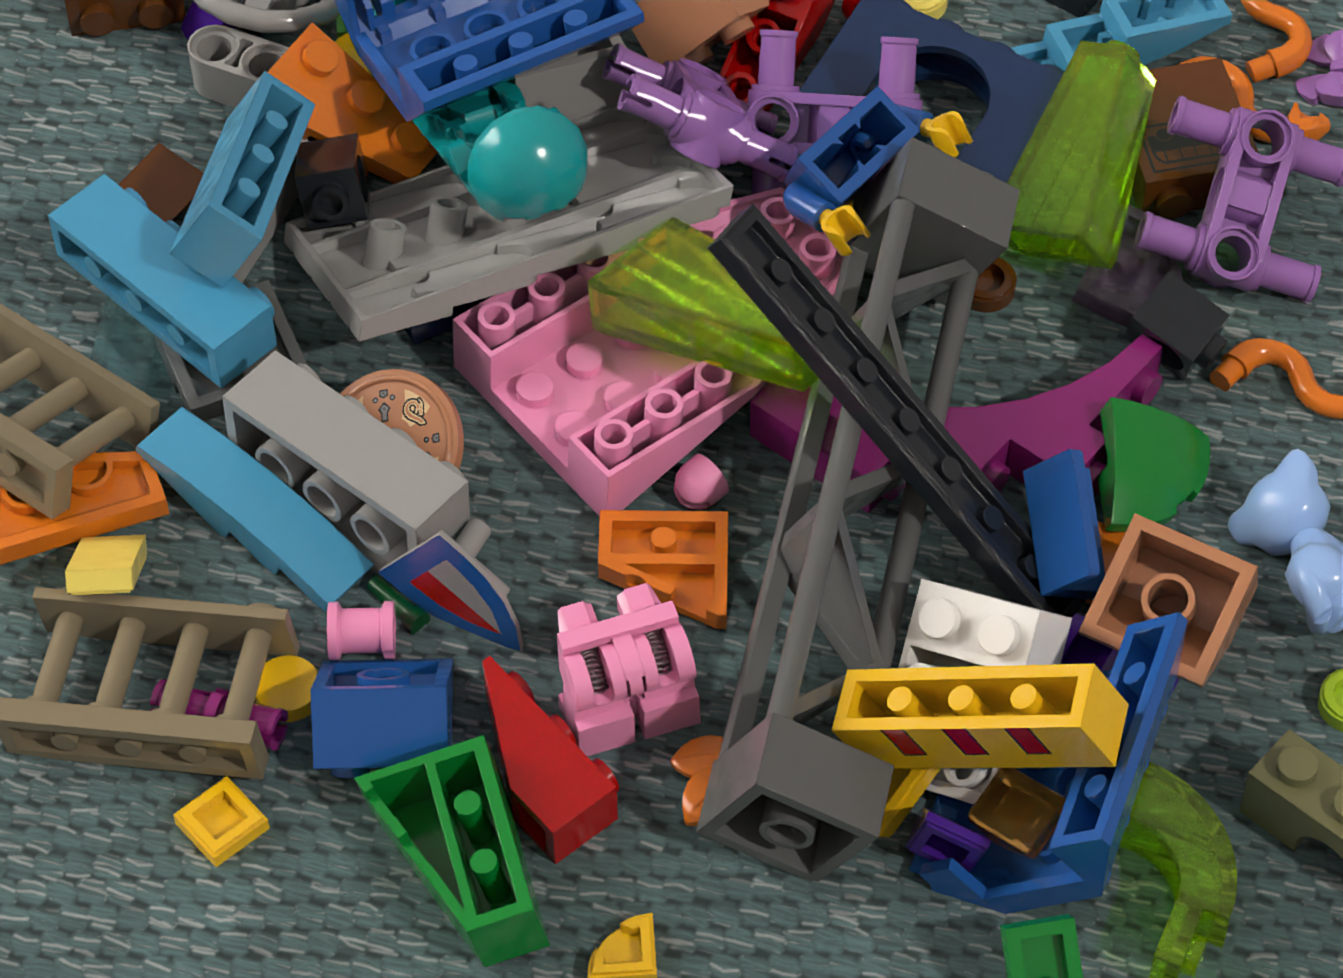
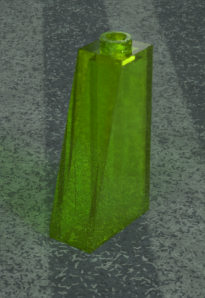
(1083, 158)
(685, 303)

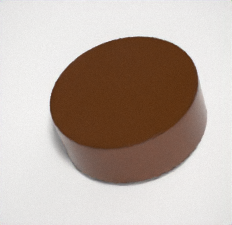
(995, 287)

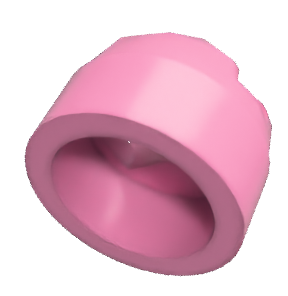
(699, 483)

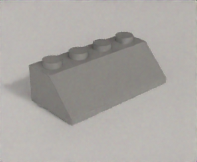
(344, 460)

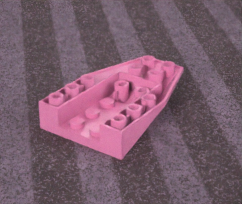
(601, 405)

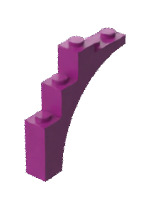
(997, 437)

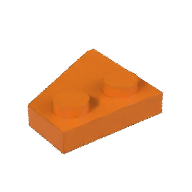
(673, 552)

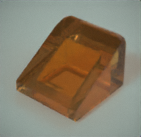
(1017, 812)

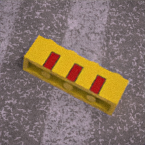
(983, 716)

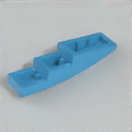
(1148, 26)
(254, 506)

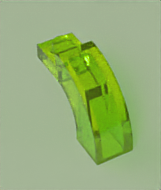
(1194, 854)

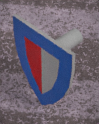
(456, 586)

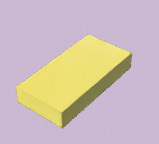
(106, 564)

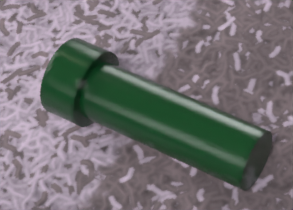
(412, 616)

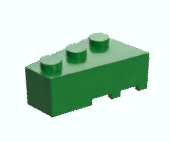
(463, 844)

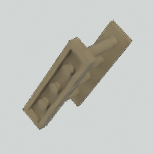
(32, 466)
(165, 735)

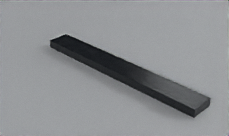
(884, 406)

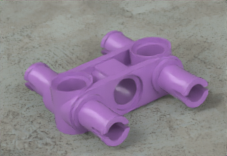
(698, 112)
(816, 113)
(1242, 199)

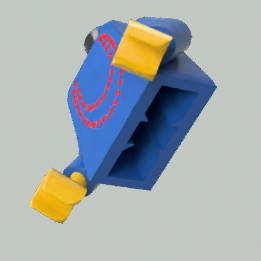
(852, 154)

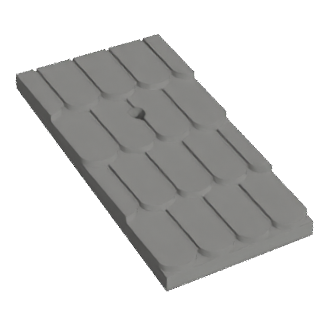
(439, 249)

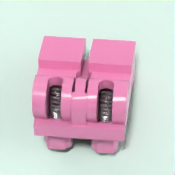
(624, 669)

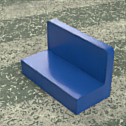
(1064, 526)

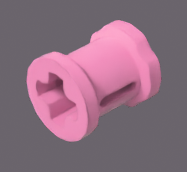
(361, 630)

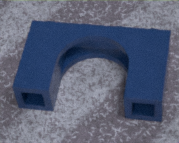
(1006, 82)

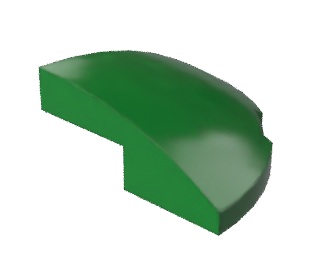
(1151, 463)

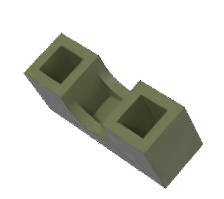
(1296, 794)

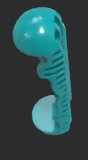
(509, 154)

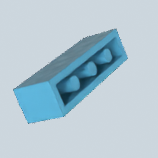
(243, 180)
(126, 255)

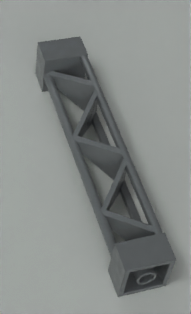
(782, 785)

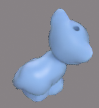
(1288, 517)

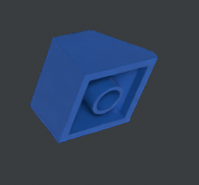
(379, 712)

